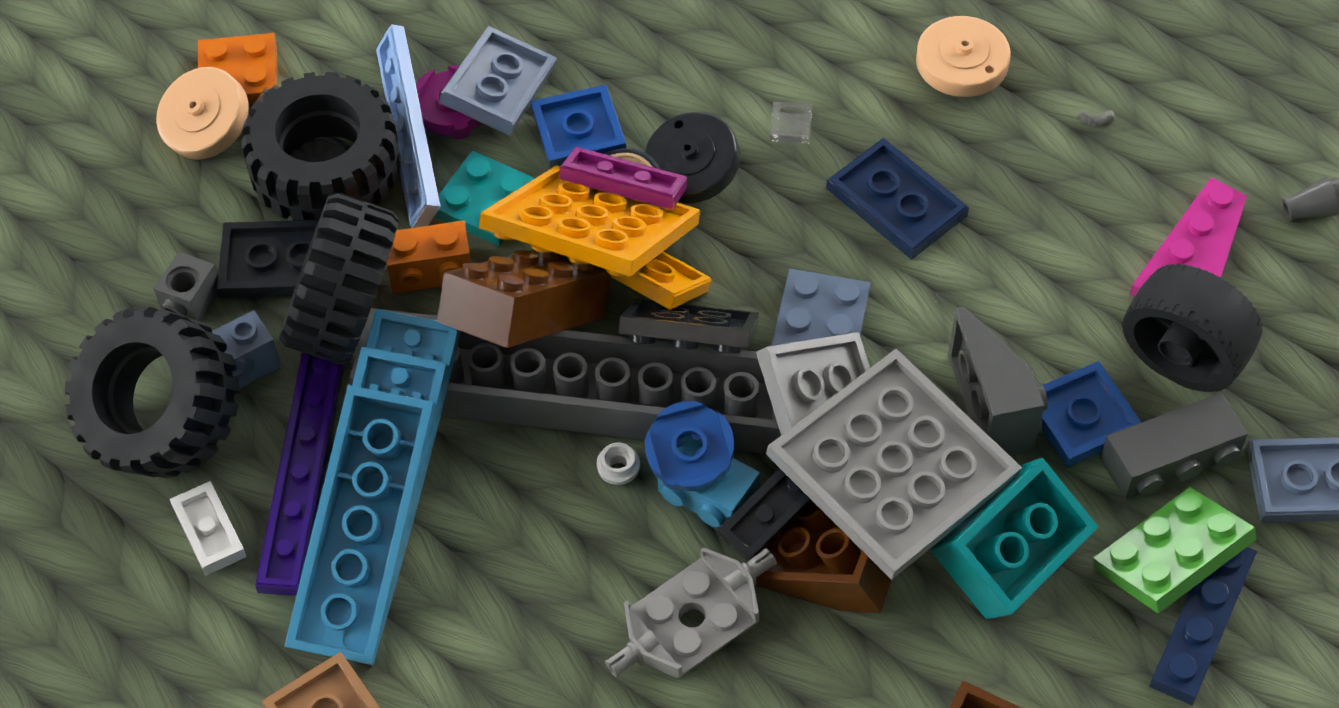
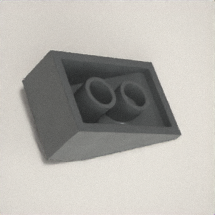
(996, 385)

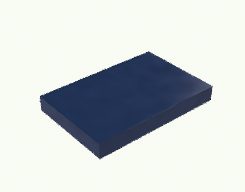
(897, 198)

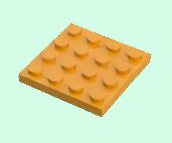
(587, 223)

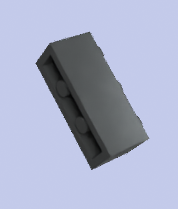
(1173, 446)

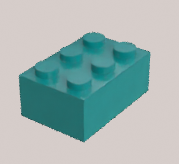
(1015, 540)

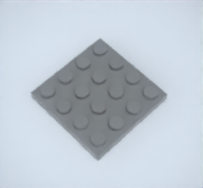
(893, 462)

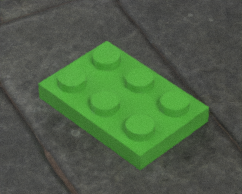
(1174, 549)

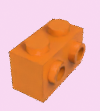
(424, 254)

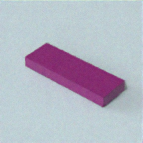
(623, 178)

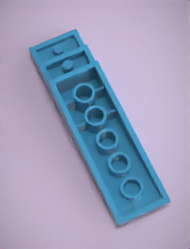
(372, 487)

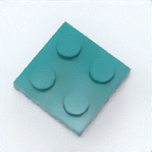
(475, 188)

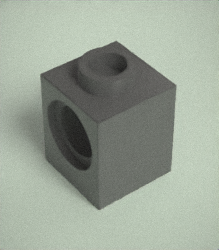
(187, 286)

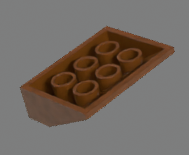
(824, 566)

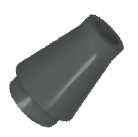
(1314, 201)

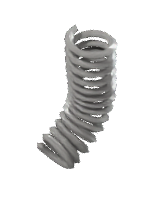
(1096, 118)

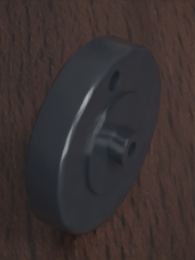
(699, 149)

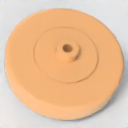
(963, 56)
(202, 113)

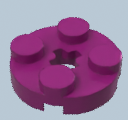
(437, 116)

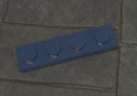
(1200, 629)

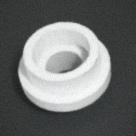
(614, 454)

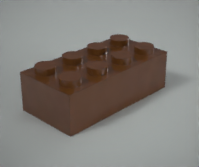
(522, 296)

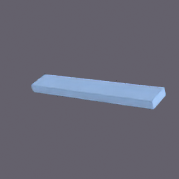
(402, 97)

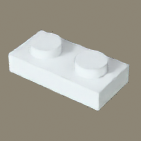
(208, 528)

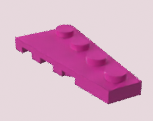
(1202, 233)

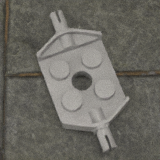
(712, 585)

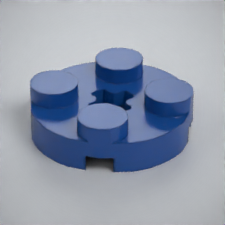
(678, 469)

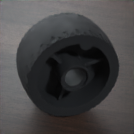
(1192, 327)

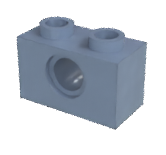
(250, 346)

